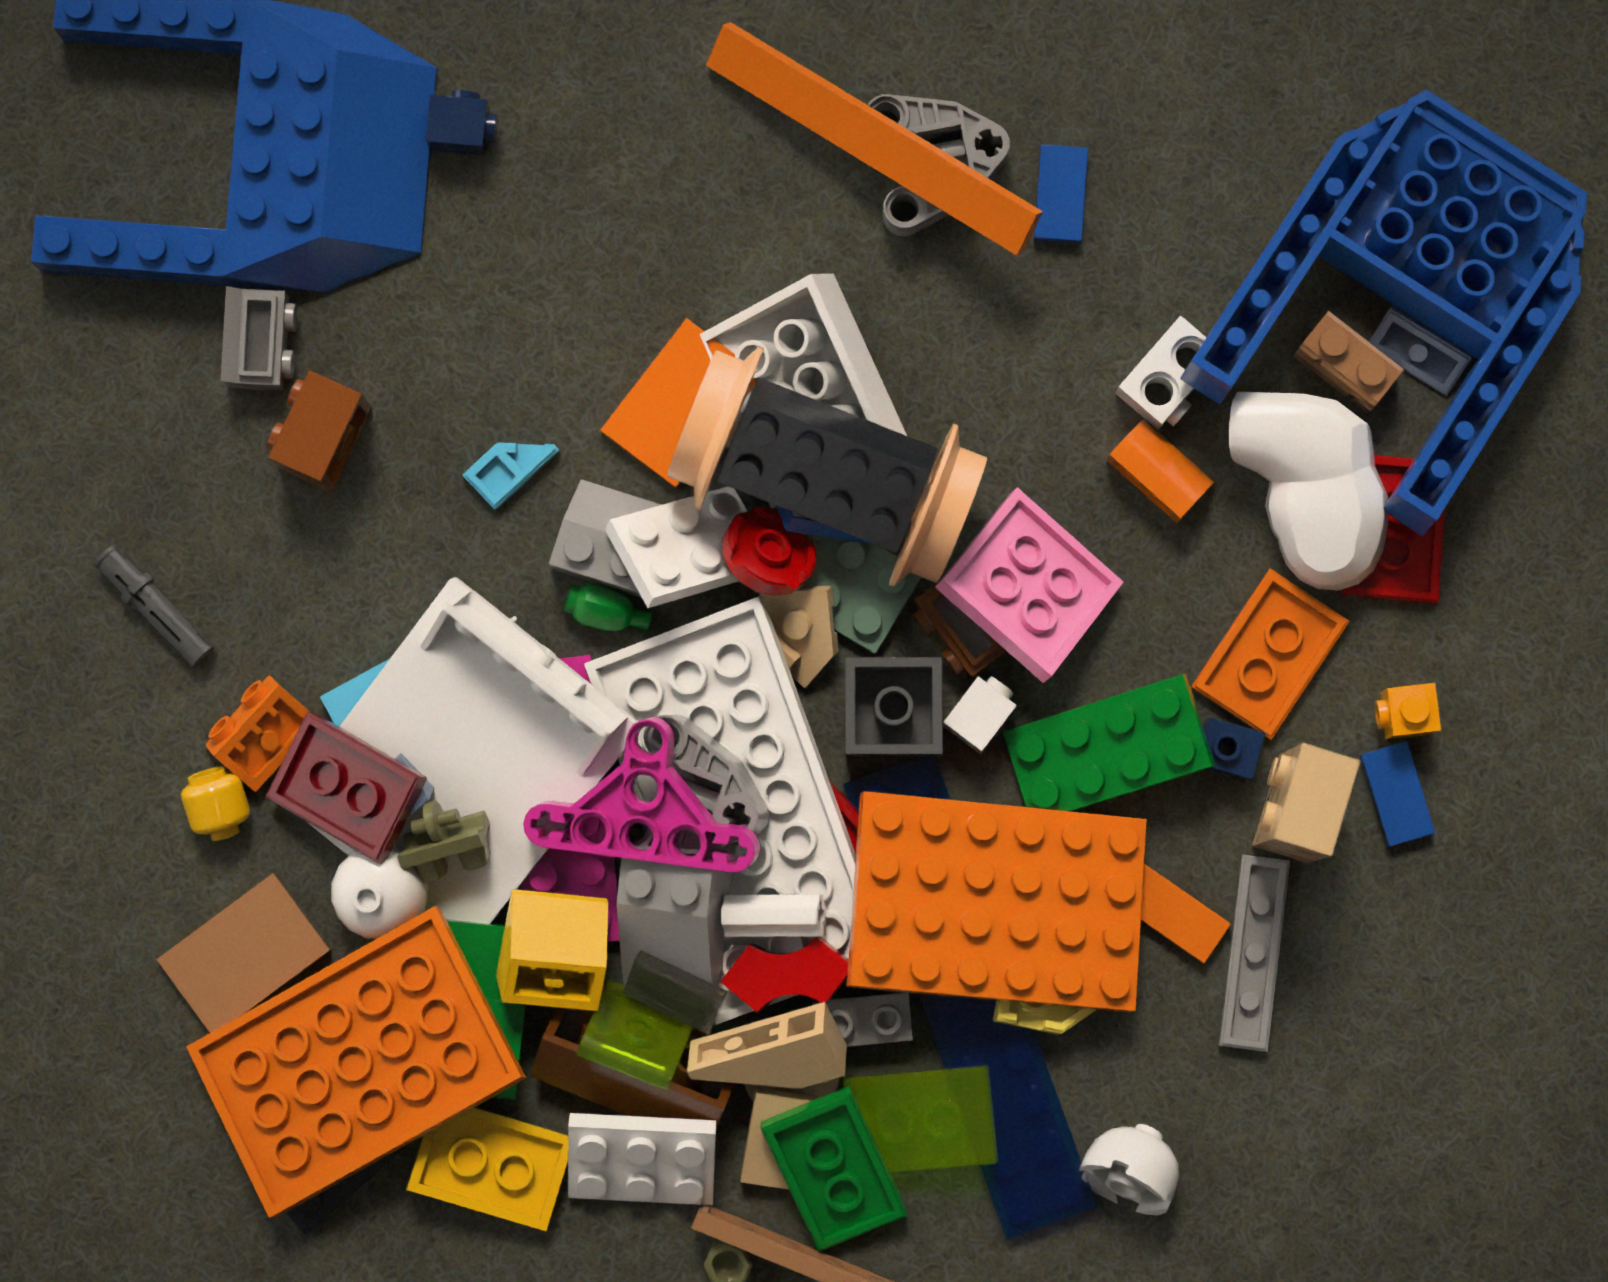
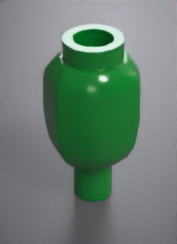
(604, 608)

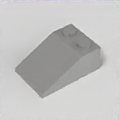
(672, 916)

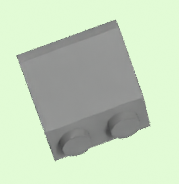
(582, 542)

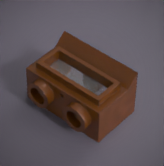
(966, 643)

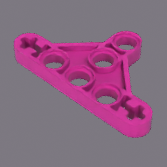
(620, 808)

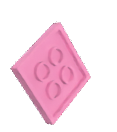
(1029, 585)

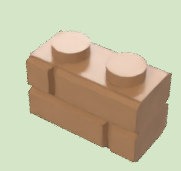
(1348, 362)

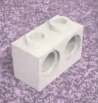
(1162, 368)

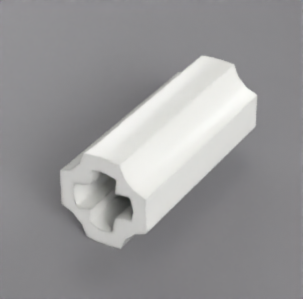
(773, 915)

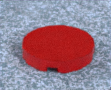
(766, 554)

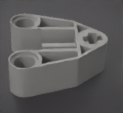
(935, 120)
(707, 758)

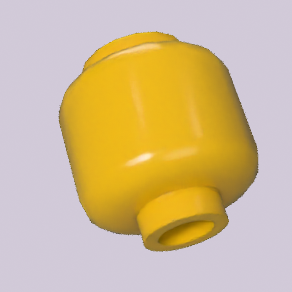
(215, 803)

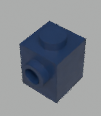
(460, 123)
(1233, 748)

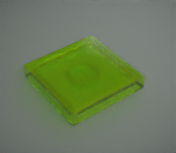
(634, 1038)

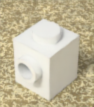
(980, 713)

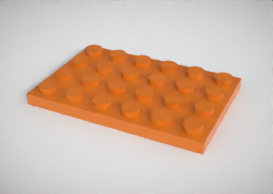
(996, 902)
(355, 1062)

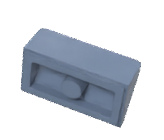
(1420, 350)

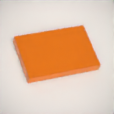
(659, 404)
(1270, 654)

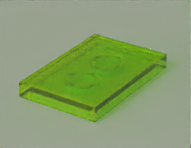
(929, 1117)

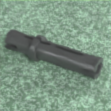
(153, 605)

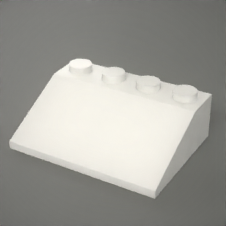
(810, 349)

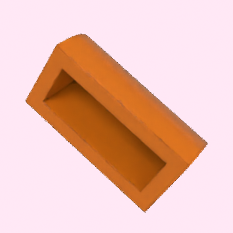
(1159, 470)

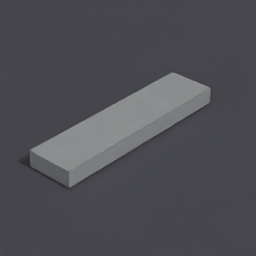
(1254, 953)

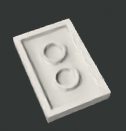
(675, 547)
(641, 1159)

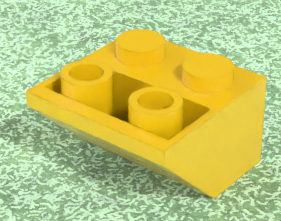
(553, 950)

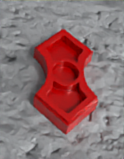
(764, 975)

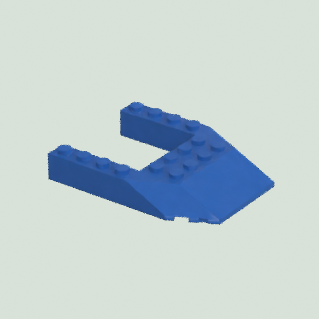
(321, 153)
(1449, 234)

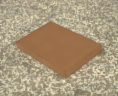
(244, 954)

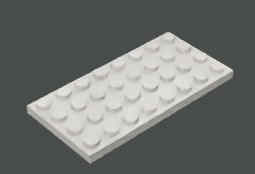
(739, 690)

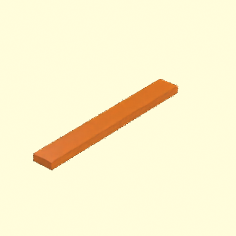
(874, 138)

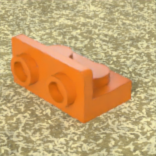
(258, 732)

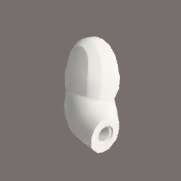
(1322, 483)

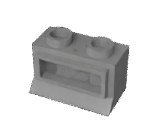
(256, 339)

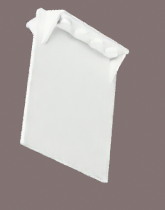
(493, 732)

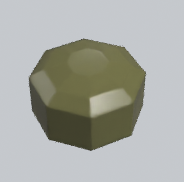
(727, 1263)

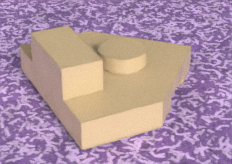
(805, 630)

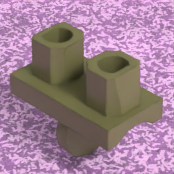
(444, 835)

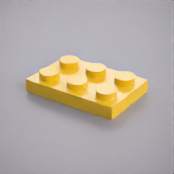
(493, 1166)

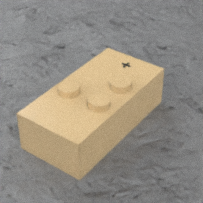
(1305, 803)

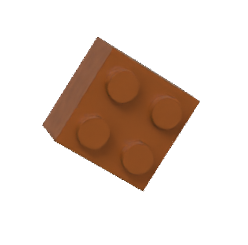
(318, 430)

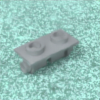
(872, 1018)

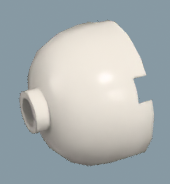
(377, 896)
(1133, 1166)

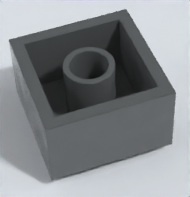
(893, 707)

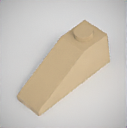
(776, 1051)

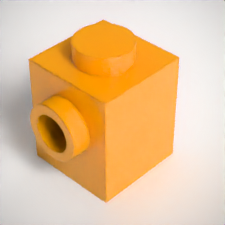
(1408, 711)

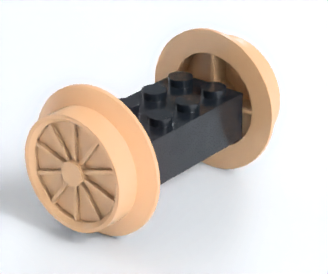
(828, 466)

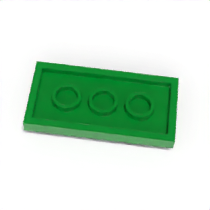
(1110, 747)

